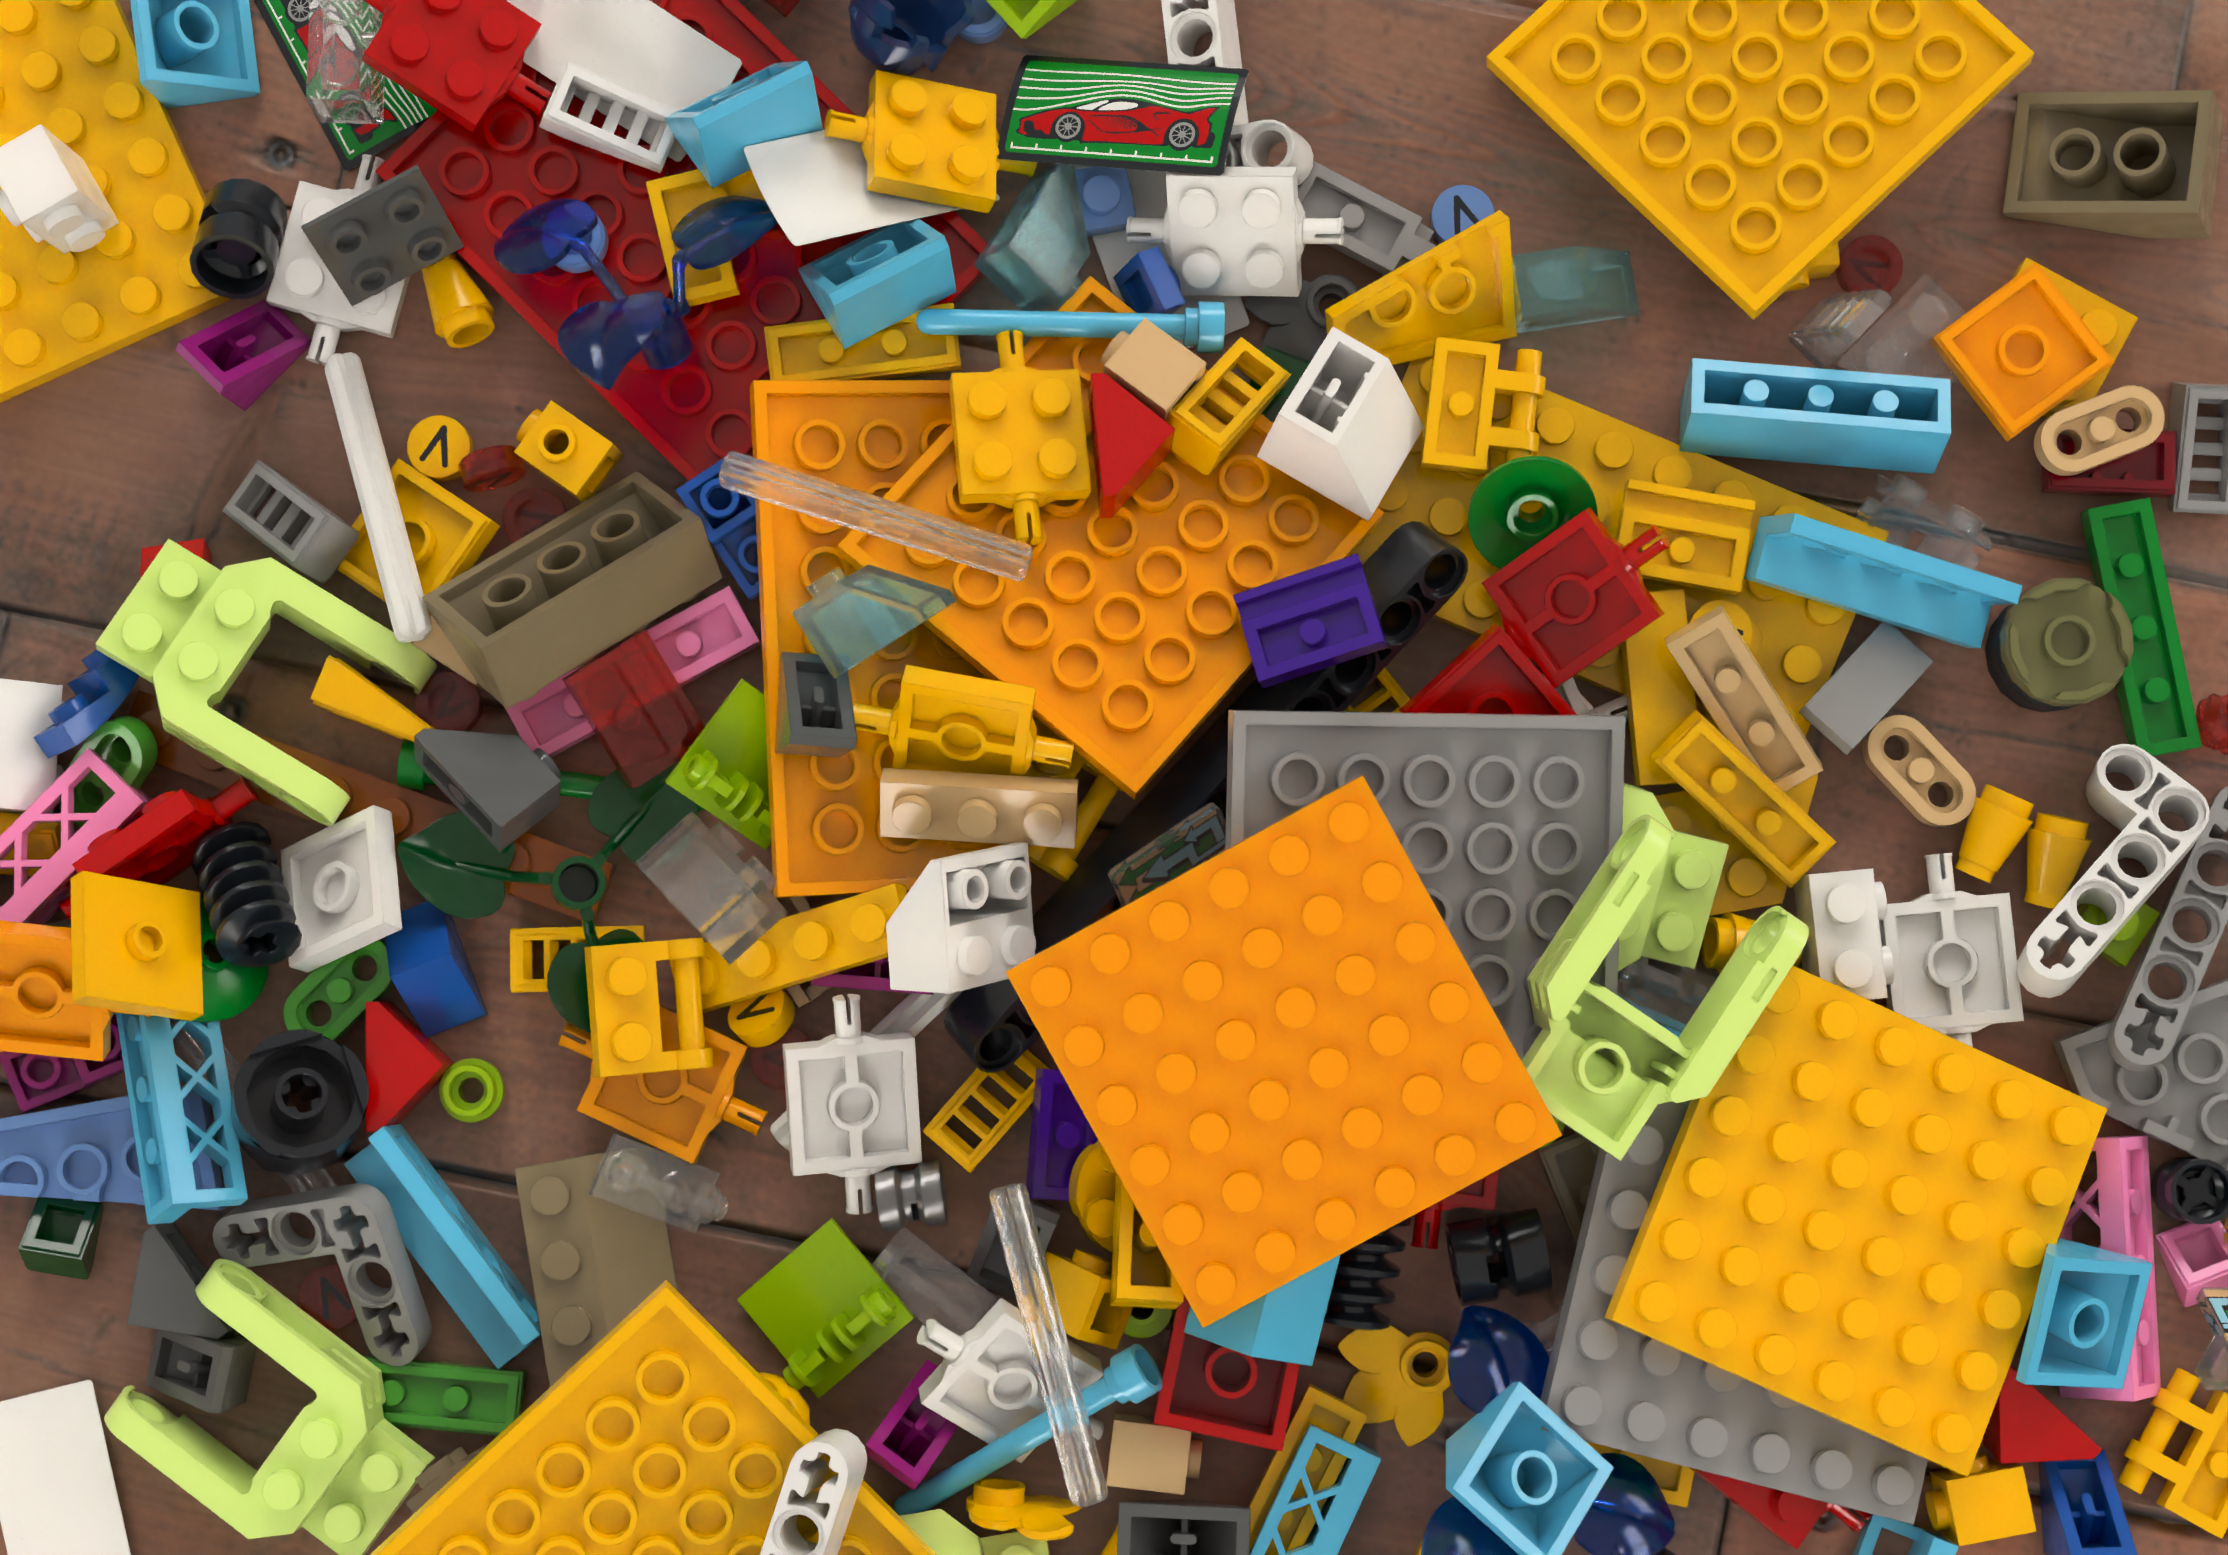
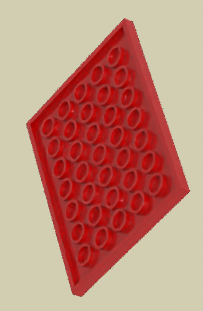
(512, 165)

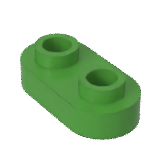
(131, 764)
(341, 989)

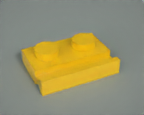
(1704, 532)

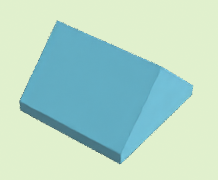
(195, 50)
(752, 111)
(880, 279)
(2083, 1317)
(1279, 1324)
(1523, 1479)

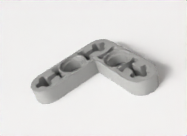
(339, 1235)

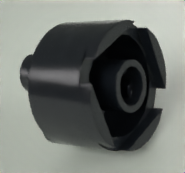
(319, 1071)

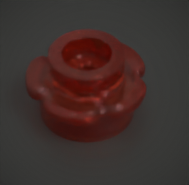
(2213, 722)

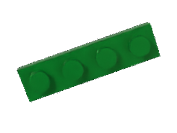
(2155, 685)

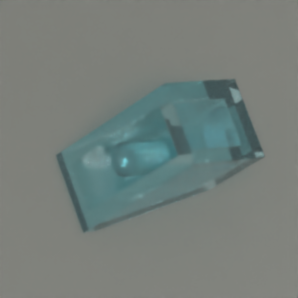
(1039, 242)
(1572, 287)
(865, 613)

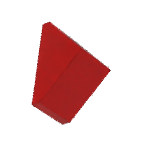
(1126, 442)
(399, 1064)
(2032, 1428)

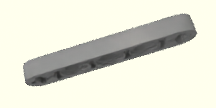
(2170, 951)

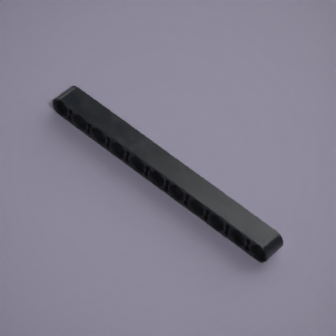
(1409, 584)

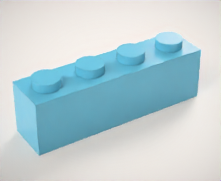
(1815, 415)

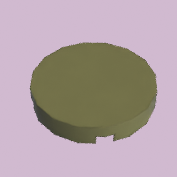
(2066, 642)

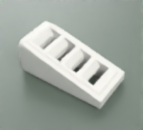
(580, 130)

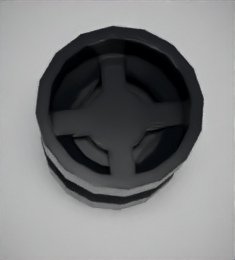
(2204, 1194)

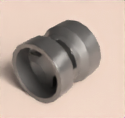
(911, 1196)

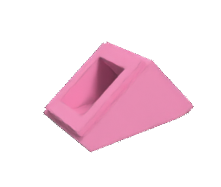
(2194, 1258)

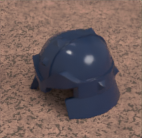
(907, 33)

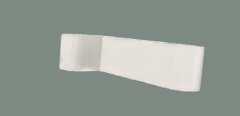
(1249, 142)
(2104, 882)
(828, 1507)

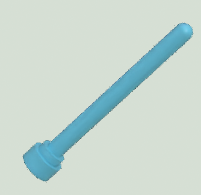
(1196, 327)
(1129, 1377)

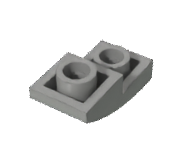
(1865, 687)

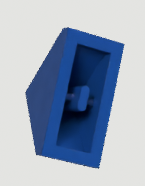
(433, 970)
(2082, 1509)

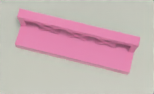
(40, 896)
(2125, 1229)

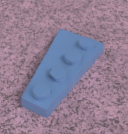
(88, 1152)

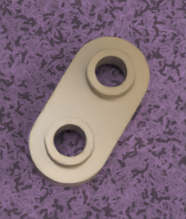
(2095, 430)
(1920, 767)

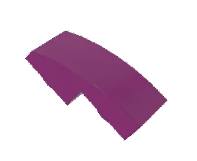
(47, 1079)

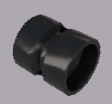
(238, 239)
(1521, 1253)

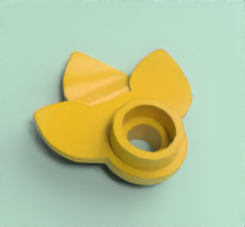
(1390, 1386)
(1003, 1505)

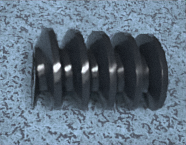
(245, 896)
(1358, 1286)

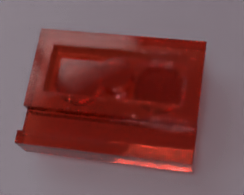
(635, 708)

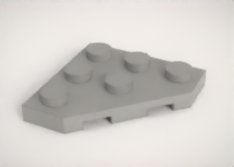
(2177, 1100)

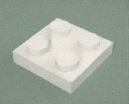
(343, 887)

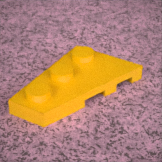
(1448, 292)

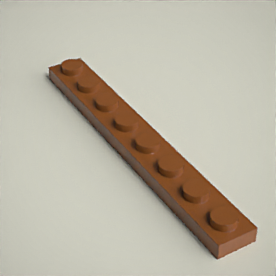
(409, 808)

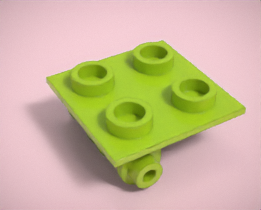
(728, 766)
(824, 1309)

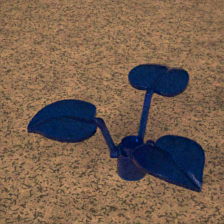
(607, 335)
(1482, 1362)

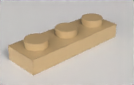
(1742, 698)
(978, 807)

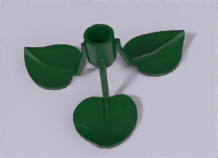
(466, 873)

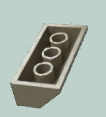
(574, 588)
(585, 1257)

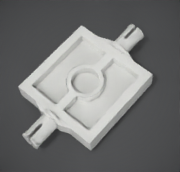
(1236, 231)
(307, 286)
(1953, 957)
(852, 1103)
(990, 1375)

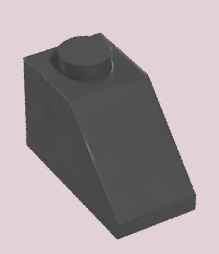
(491, 779)

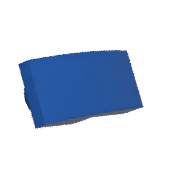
(729, 525)
(97, 697)

